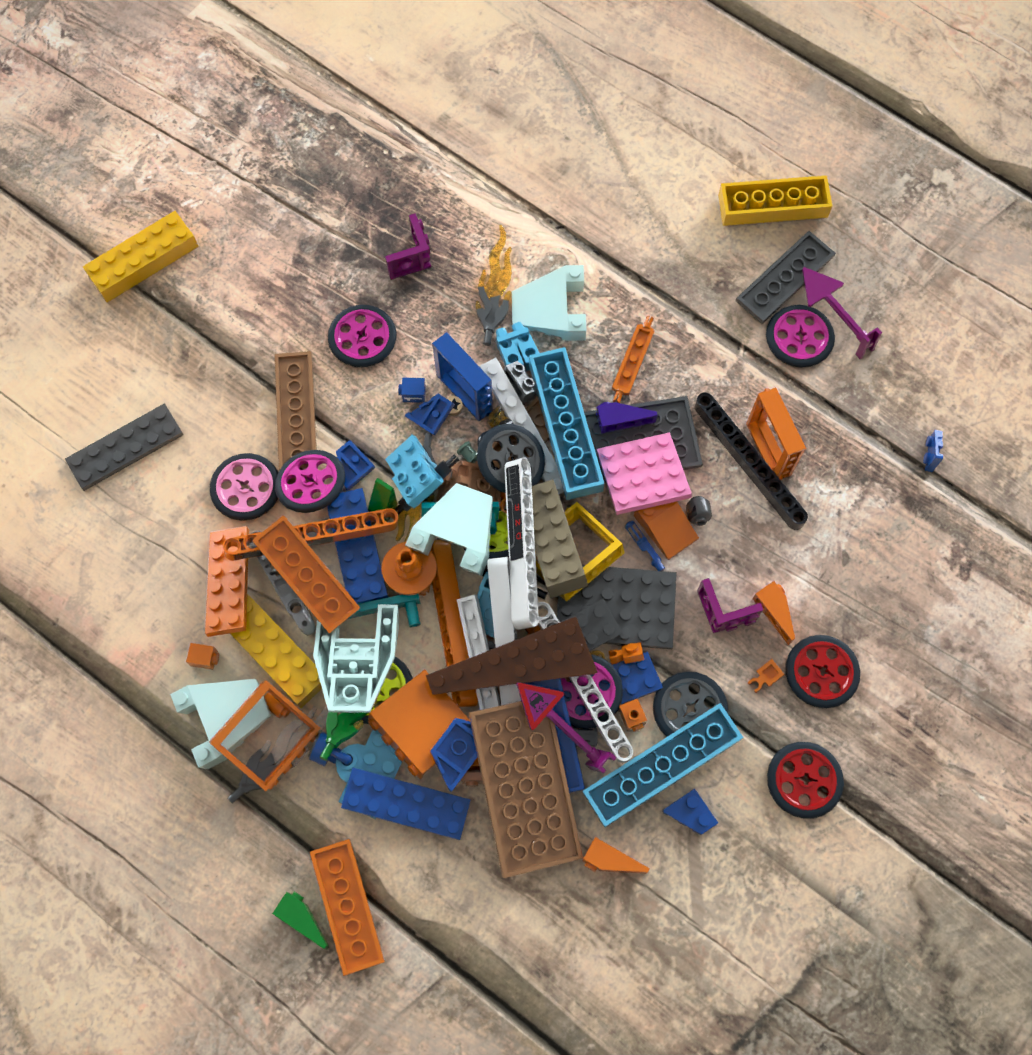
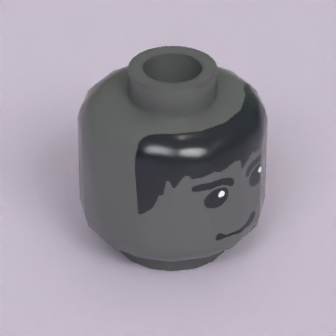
(699, 510)

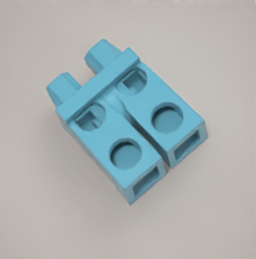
(516, 345)

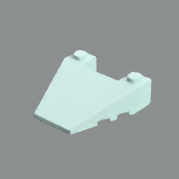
(543, 304)
(459, 518)
(215, 706)

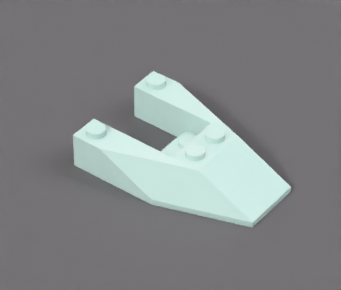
(356, 668)

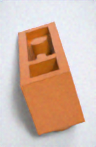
(776, 609)
(608, 859)

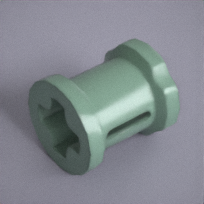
(467, 452)

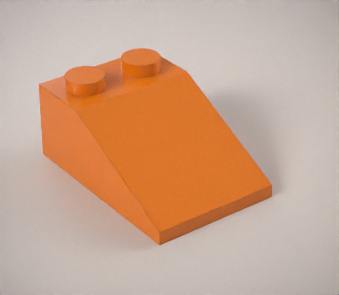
(667, 527)

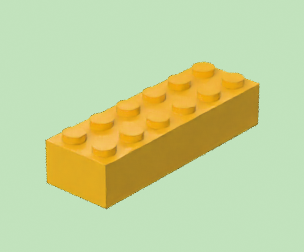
(775, 200)
(140, 256)
(278, 655)

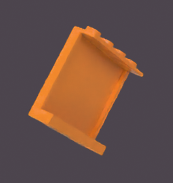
(414, 722)

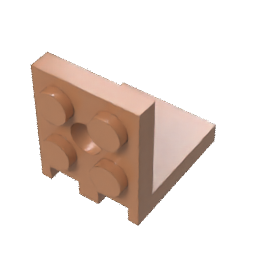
(468, 475)

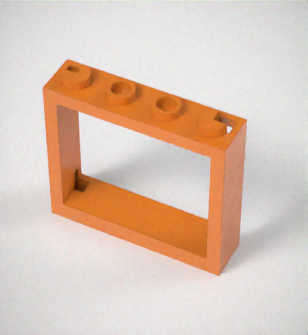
(771, 405)
(285, 764)

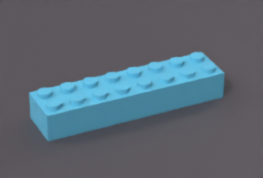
(566, 424)
(662, 765)

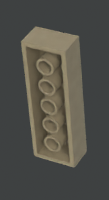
(555, 543)

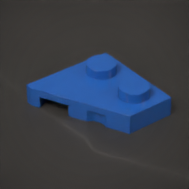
(432, 413)
(932, 457)
(355, 464)
(692, 812)

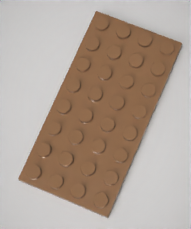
(525, 790)

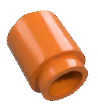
(275, 706)

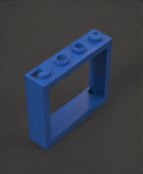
(463, 376)

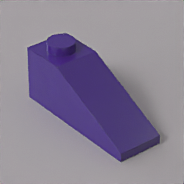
(622, 416)

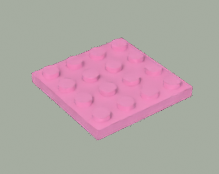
(643, 473)

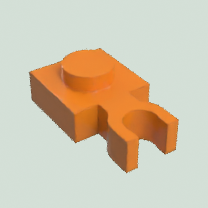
(630, 653)
(768, 674)

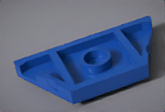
(455, 752)

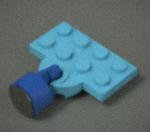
(372, 757)

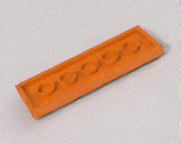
(306, 574)
(226, 586)
(347, 907)

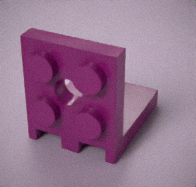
(411, 259)
(728, 621)

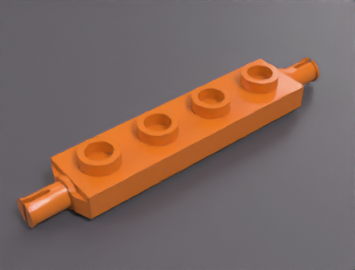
(633, 359)

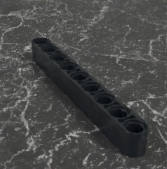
(750, 469)

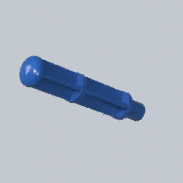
(644, 545)

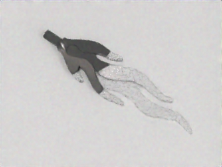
(285, 742)

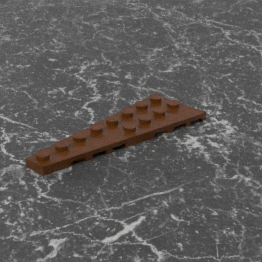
(540, 656)

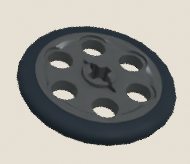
(501, 435)
(681, 682)

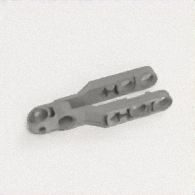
(288, 597)

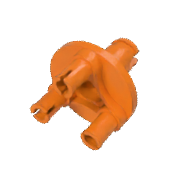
(408, 577)

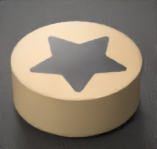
(457, 407)

